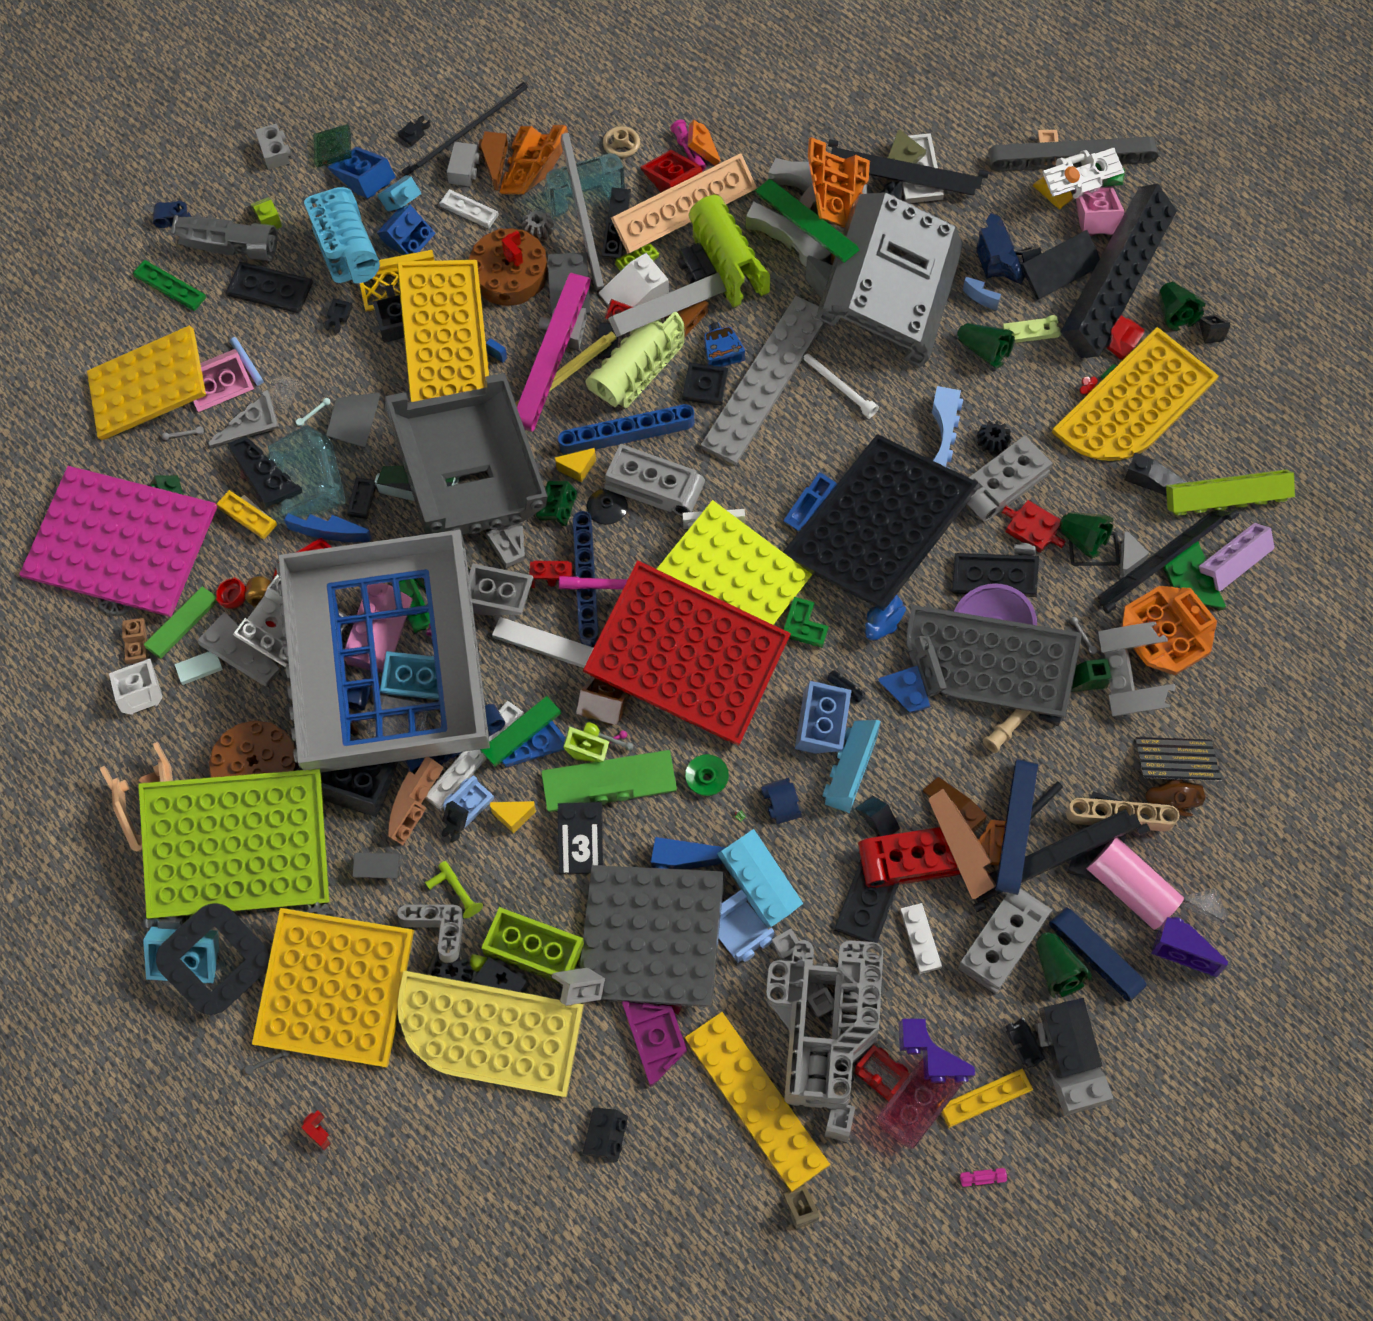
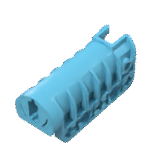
(347, 235)

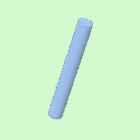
(246, 361)

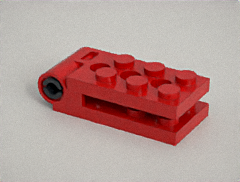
(883, 872)

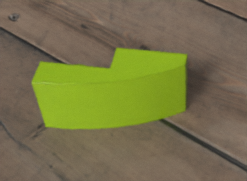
(626, 259)

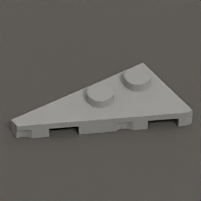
(256, 419)

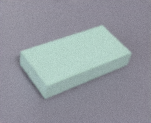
(198, 667)

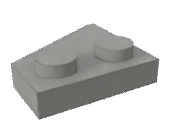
(508, 543)

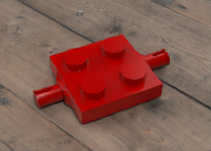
(1034, 526)

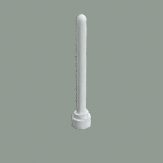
(868, 407)

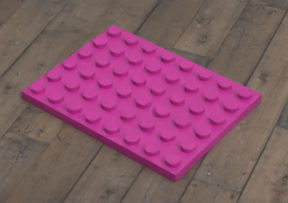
(119, 541)

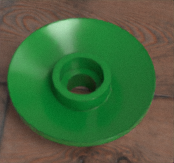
(707, 765)

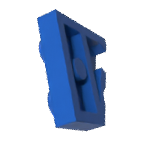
(907, 689)

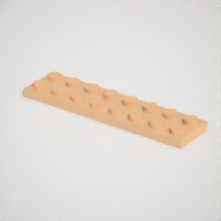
(671, 208)

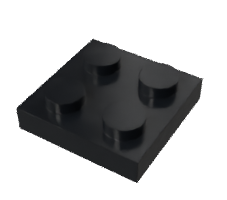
(705, 384)

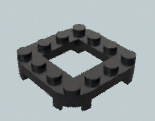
(236, 983)

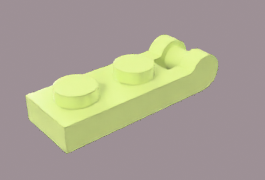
(1034, 329)

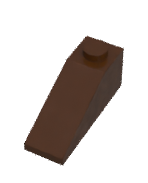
(970, 811)

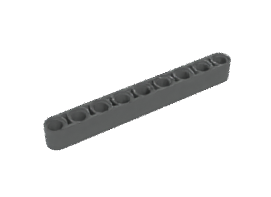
(1034, 155)

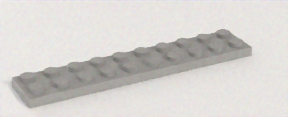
(764, 382)

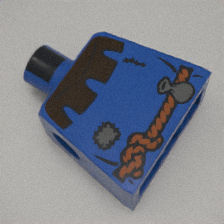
(722, 346)

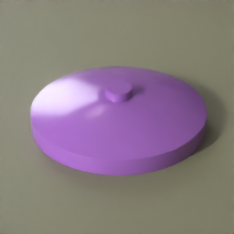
(998, 602)

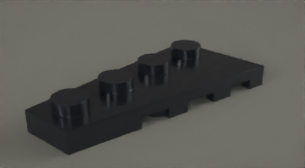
(263, 474)

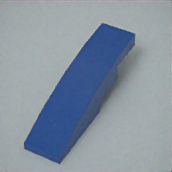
(334, 529)

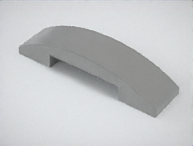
(818, 996)

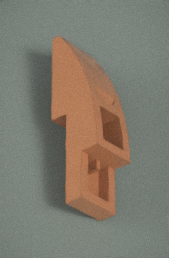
(407, 805)

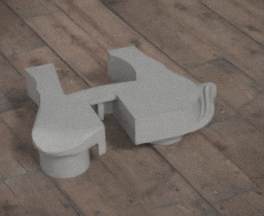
(778, 226)

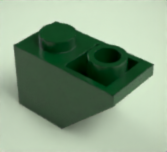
(1091, 675)

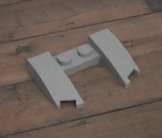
(1124, 697)

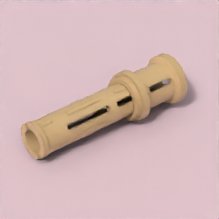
(1004, 731)

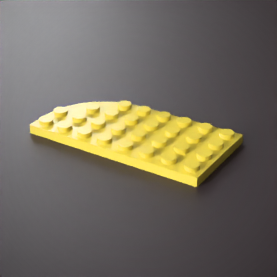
(490, 1032)

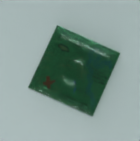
(332, 145)

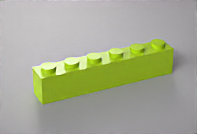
(1230, 491)

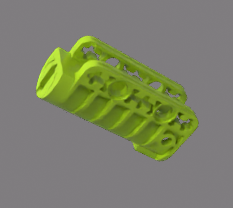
(727, 248)

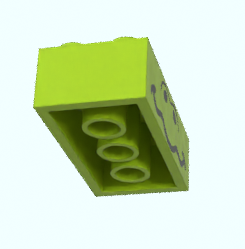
(531, 945)

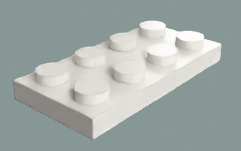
(918, 193)

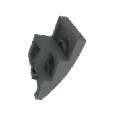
(353, 418)

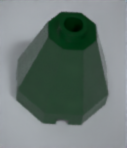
(1180, 306)
(1087, 531)

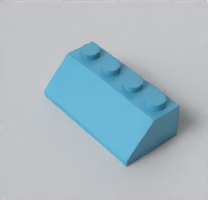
(852, 764)
(760, 878)

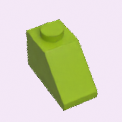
(266, 212)

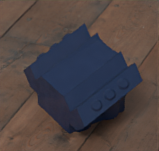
(997, 251)

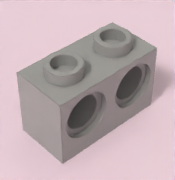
(272, 146)

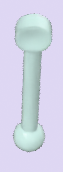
(300, 421)

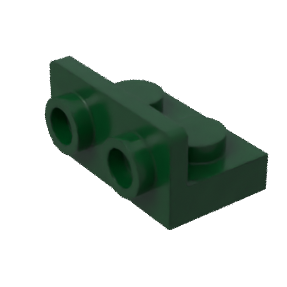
(559, 502)

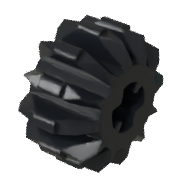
(994, 437)
(460, 968)

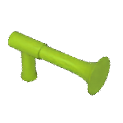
(471, 907)

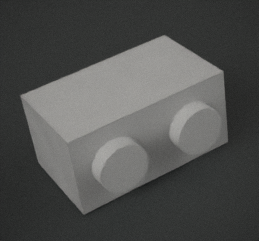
(463, 164)

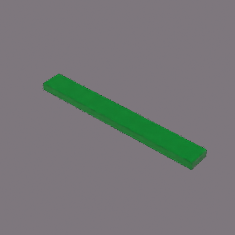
(807, 220)

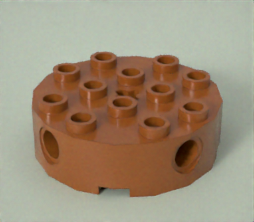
(502, 280)
(252, 749)

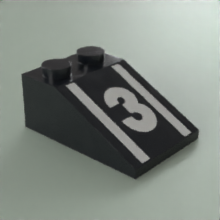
(580, 837)

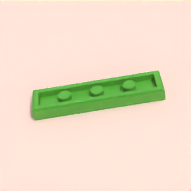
(181, 622)

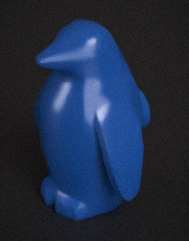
(884, 622)

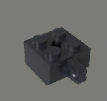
(389, 315)

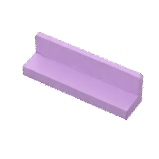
(1238, 555)

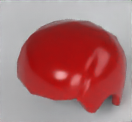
(231, 593)

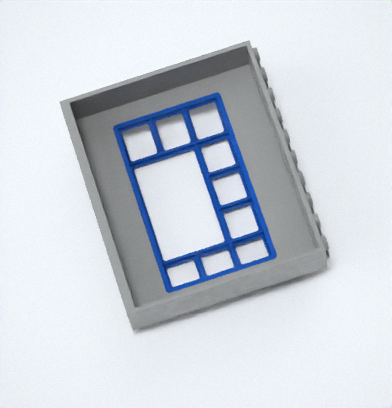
(318, 654)

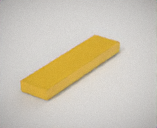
(986, 1098)

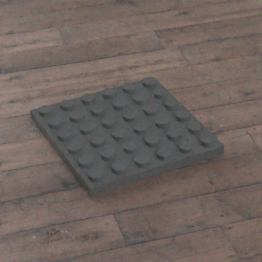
(653, 933)

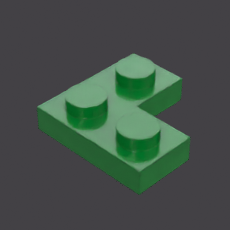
(800, 626)

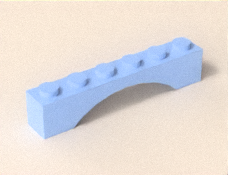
(944, 410)

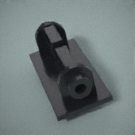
(1029, 1052)

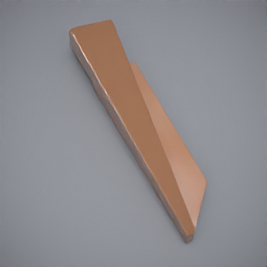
(963, 844)

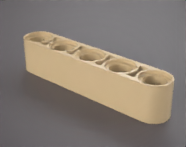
(1109, 807)

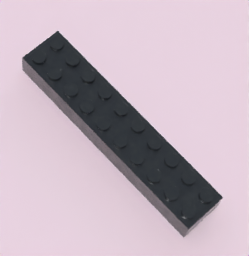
(1118, 271)

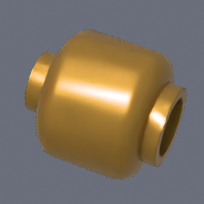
(256, 589)

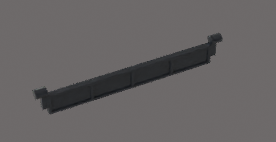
(519, 89)
(916, 173)
(1163, 557)
(1070, 848)

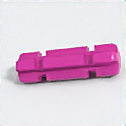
(983, 1177)

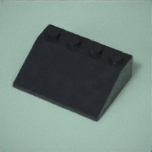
(358, 787)

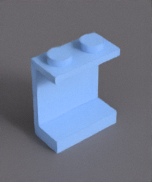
(742, 929)

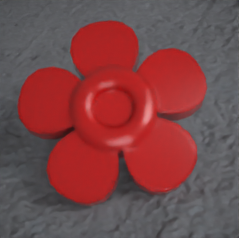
(1090, 384)

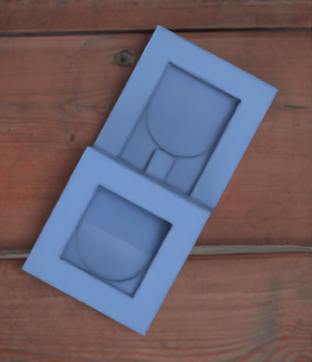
(975, 290)

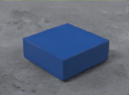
(496, 350)

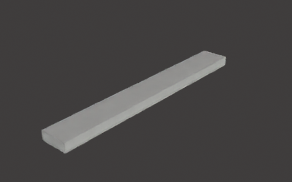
(581, 211)
(666, 304)

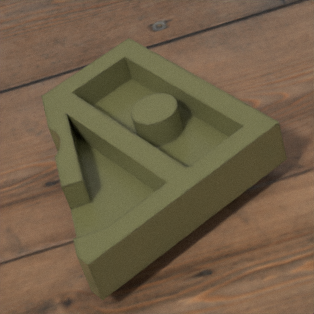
(906, 149)

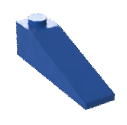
(683, 854)

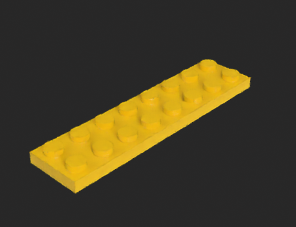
(757, 1102)

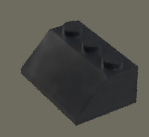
(1070, 1037)

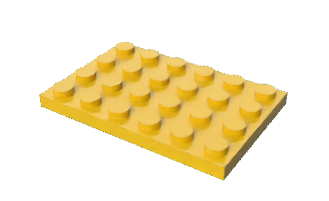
(146, 383)

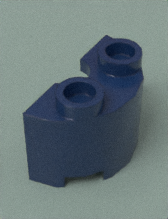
(782, 800)

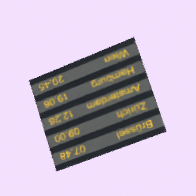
(1178, 758)

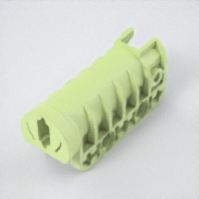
(637, 361)

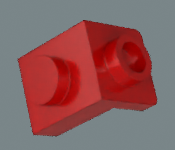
(510, 248)

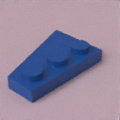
(541, 744)

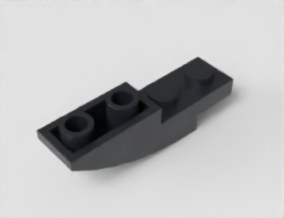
(612, 243)

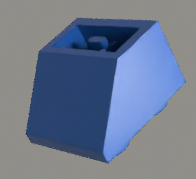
(406, 231)

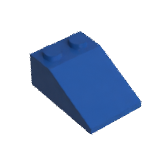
(364, 172)

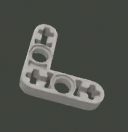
(441, 920)

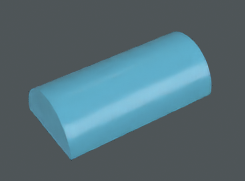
(409, 676)

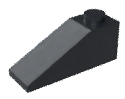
(1150, 474)

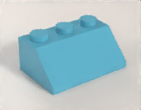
(200, 958)

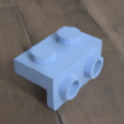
(472, 797)

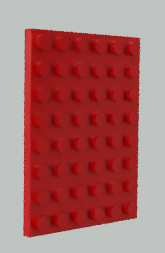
(687, 653)

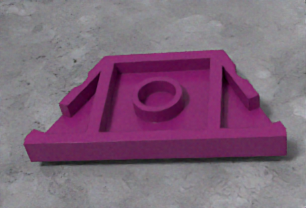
(656, 1037)

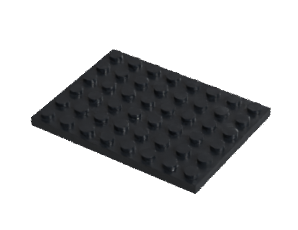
(880, 521)

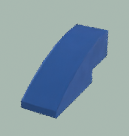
(809, 501)

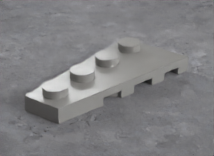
(222, 643)

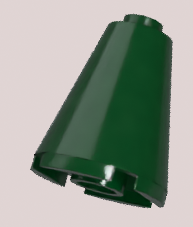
(987, 342)
(1060, 966)

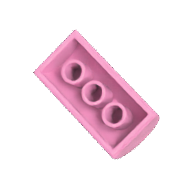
(1135, 883)

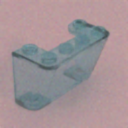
(597, 172)

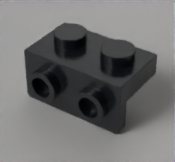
(605, 1133)

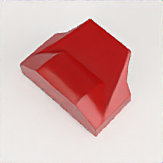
(1124, 337)

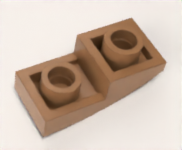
(134, 637)

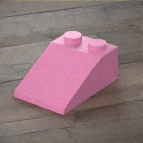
(1099, 211)

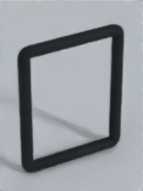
(1097, 563)

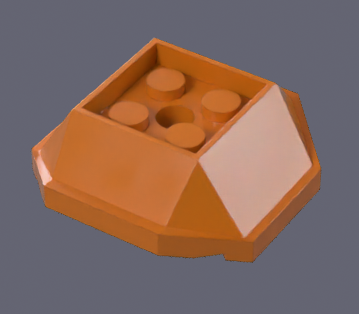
(1184, 617)

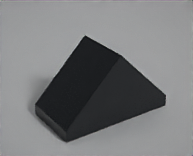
(1213, 328)
(878, 816)

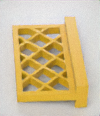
(389, 267)

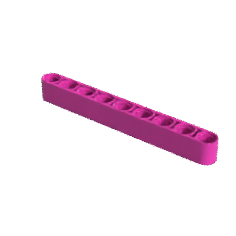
(552, 350)

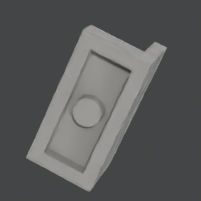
(580, 986)

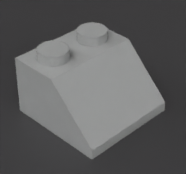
(1082, 1090)

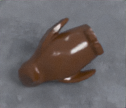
(1177, 794)

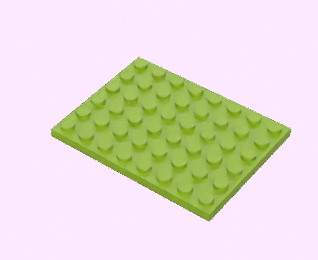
(233, 842)

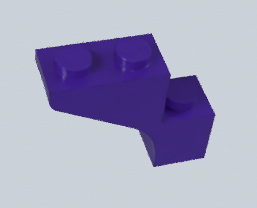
(936, 1061)

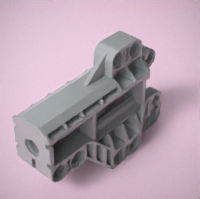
(859, 1029)

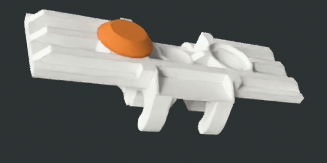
(1084, 178)

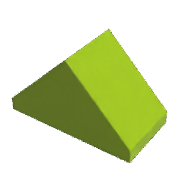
(585, 746)

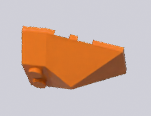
(532, 158)
(835, 181)

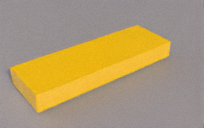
(246, 514)

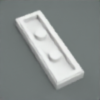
(469, 209)

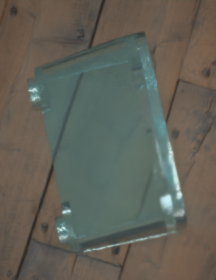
(312, 465)

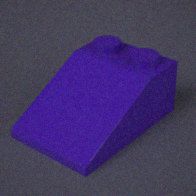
(1185, 946)

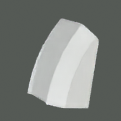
(136, 687)

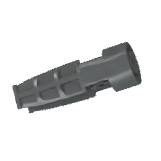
(226, 237)

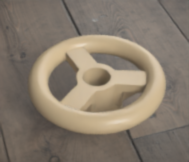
(621, 140)

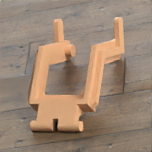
(118, 789)

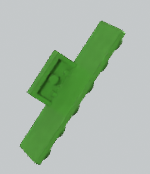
(610, 780)

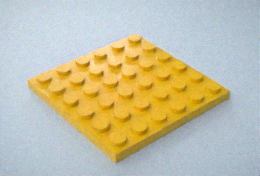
(333, 987)

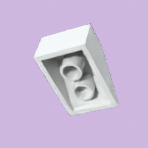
(636, 283)

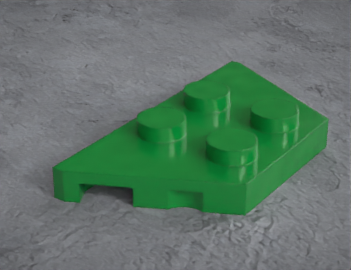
(1185, 573)

